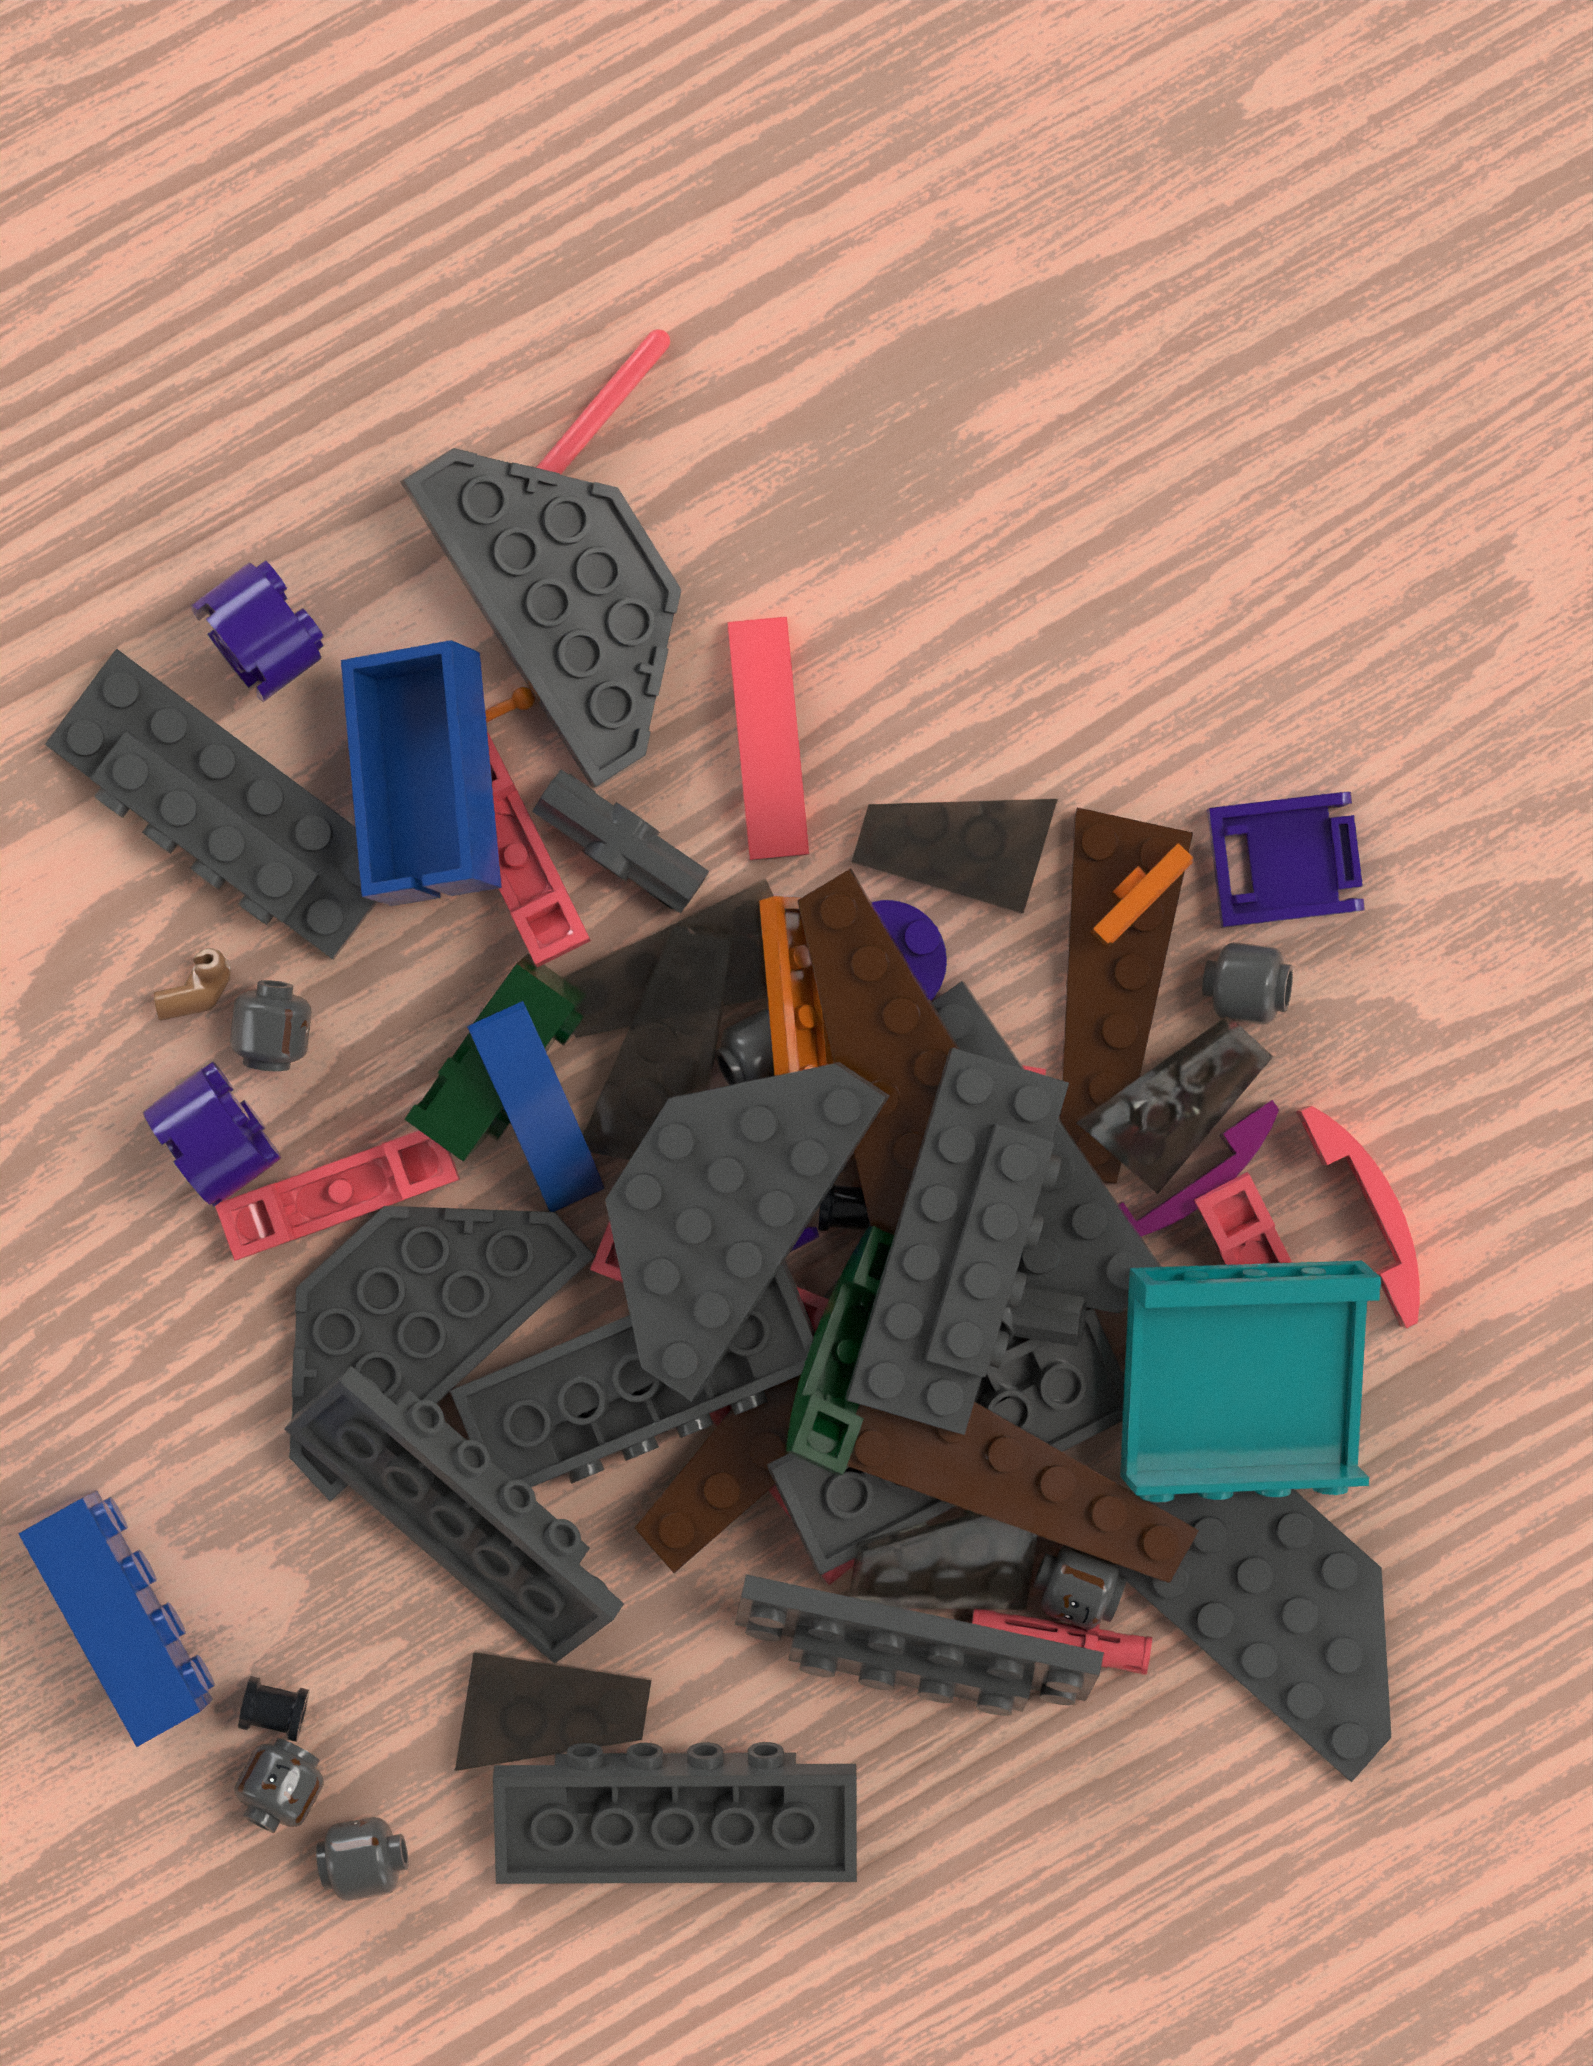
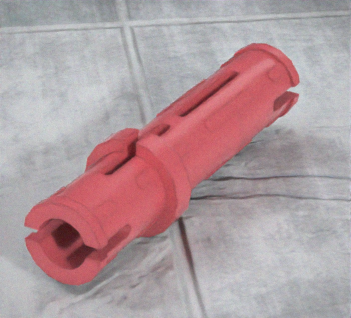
(1119, 1649)

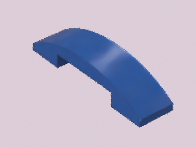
(536, 1106)

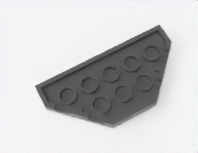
(564, 590)
(721, 1205)
(1084, 1232)
(423, 1302)
(1287, 1615)

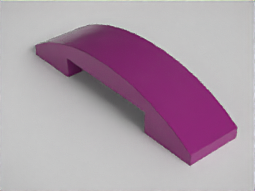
(1243, 1142)

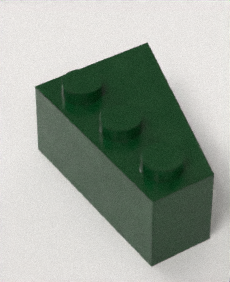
(462, 1101)

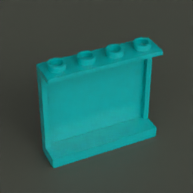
(1245, 1378)

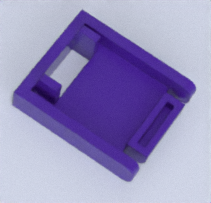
(1294, 859)

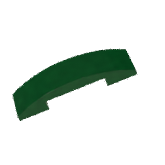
(821, 1419)

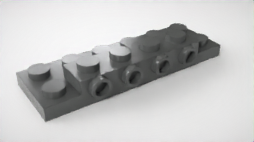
(216, 803)
(960, 1242)
(1040, 1386)
(595, 1399)
(459, 1509)
(915, 1649)
(675, 1817)

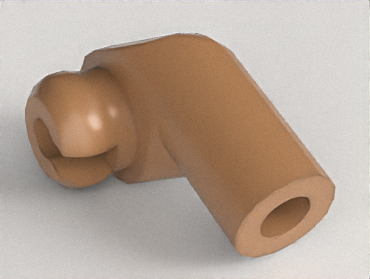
(201, 989)

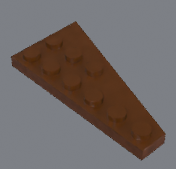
(880, 1030)

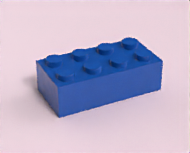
(420, 773)
(118, 1617)

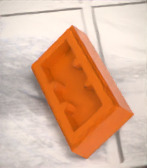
(1139, 892)

